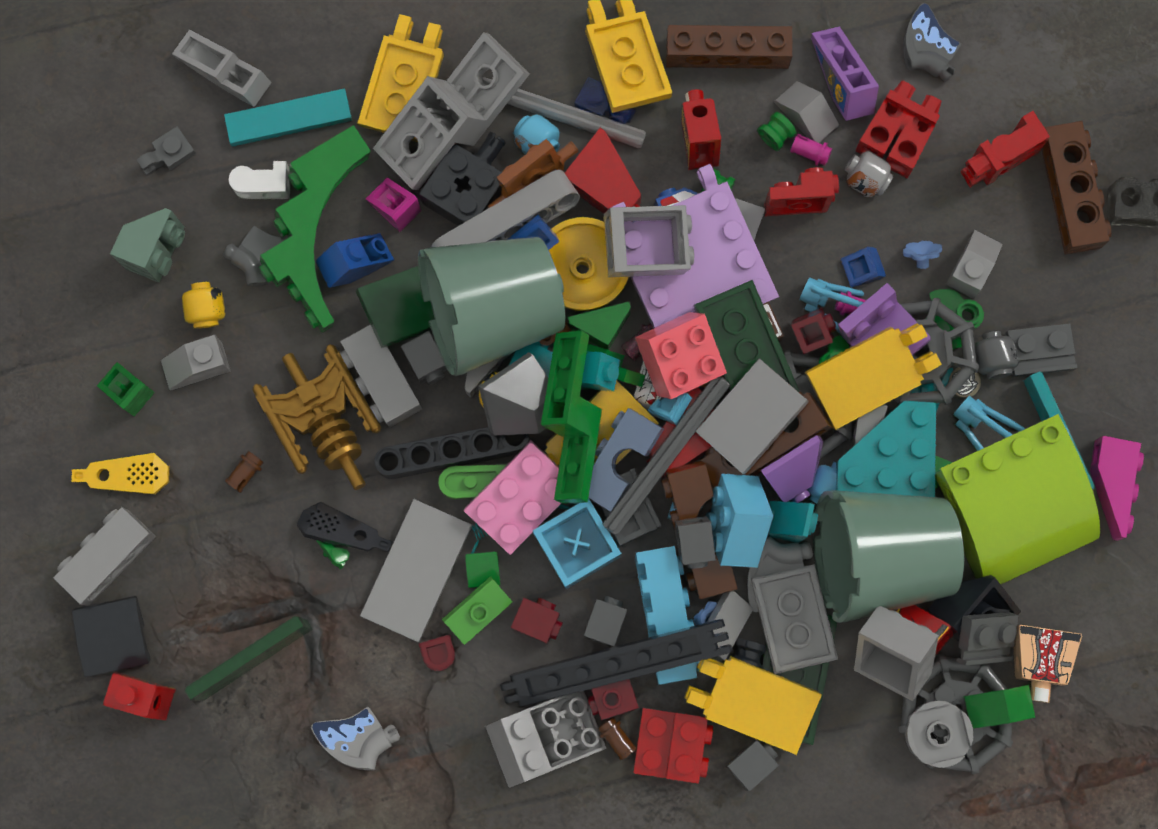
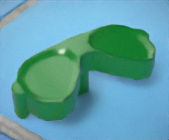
(337, 555)

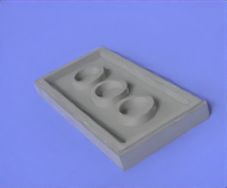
(416, 570)

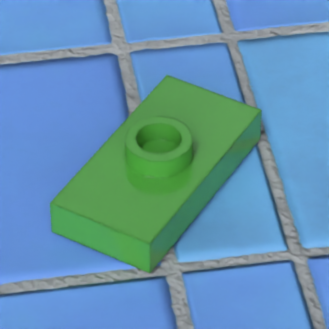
(477, 610)

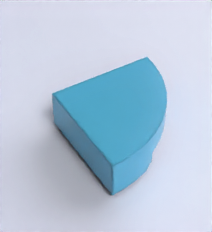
(670, 409)

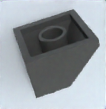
(515, 398)

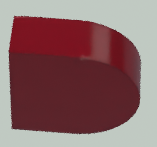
(438, 653)

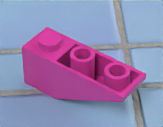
(1114, 477)

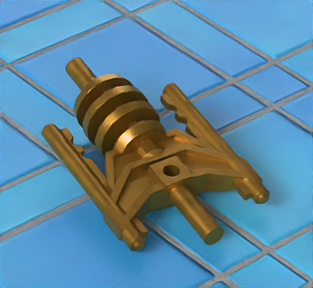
(317, 409)

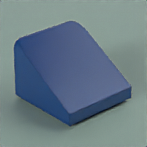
(863, 267)

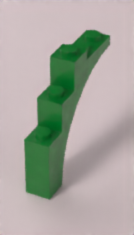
(293, 259)

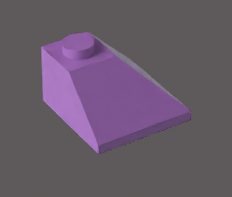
(795, 471)

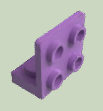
(875, 316)

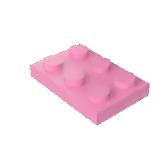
(517, 498)

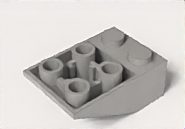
(545, 737)

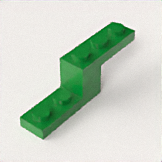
(571, 417)

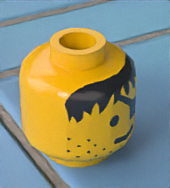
(203, 305)

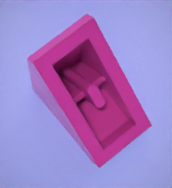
(394, 204)

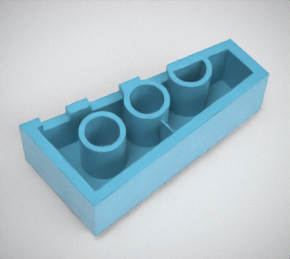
(664, 602)

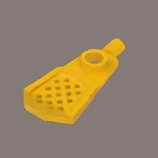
(119, 474)

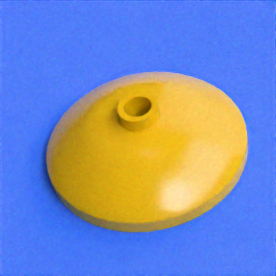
(584, 244)

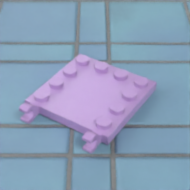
(722, 254)

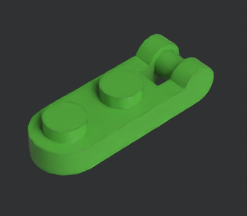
(467, 481)

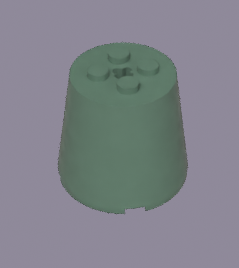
(490, 299)
(885, 551)

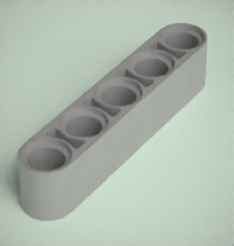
(545, 197)

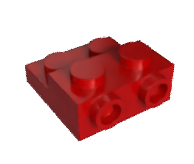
(811, 194)
(672, 746)

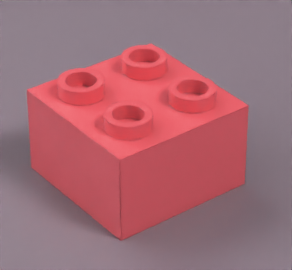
(680, 355)

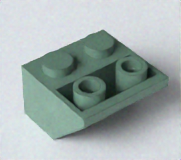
(148, 244)

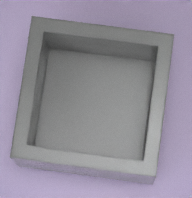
(895, 652)

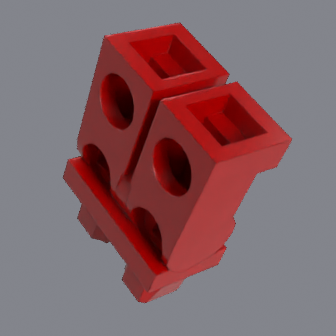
(903, 118)
(1006, 151)

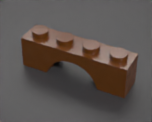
(689, 490)

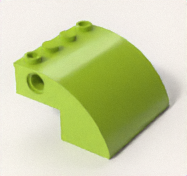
(1021, 501)

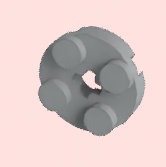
(954, 745)

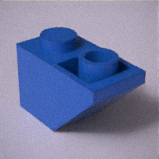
(353, 259)

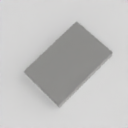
(752, 416)
(794, 619)

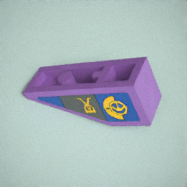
(846, 75)

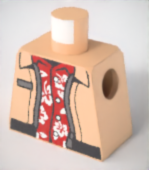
(1044, 658)

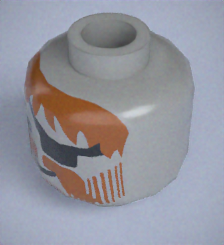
(868, 174)

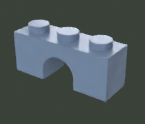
(630, 432)

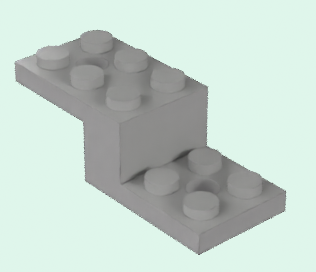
(450, 111)

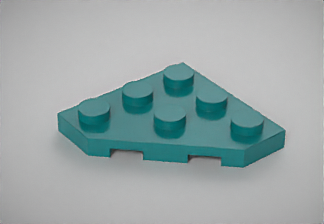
(894, 454)

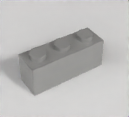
(379, 377)
(103, 556)

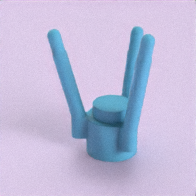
(818, 291)
(973, 412)

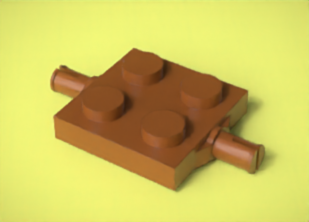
(535, 164)

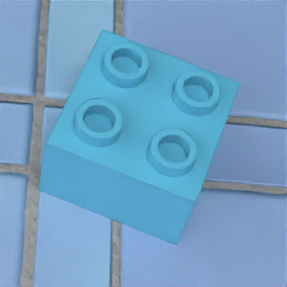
(739, 520)
(577, 543)

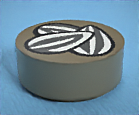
(970, 387)

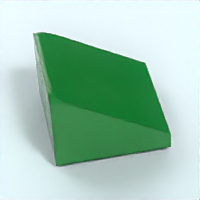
(481, 567)

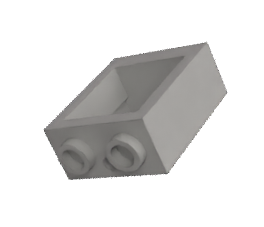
(616, 244)

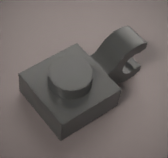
(169, 149)

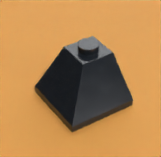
(974, 597)

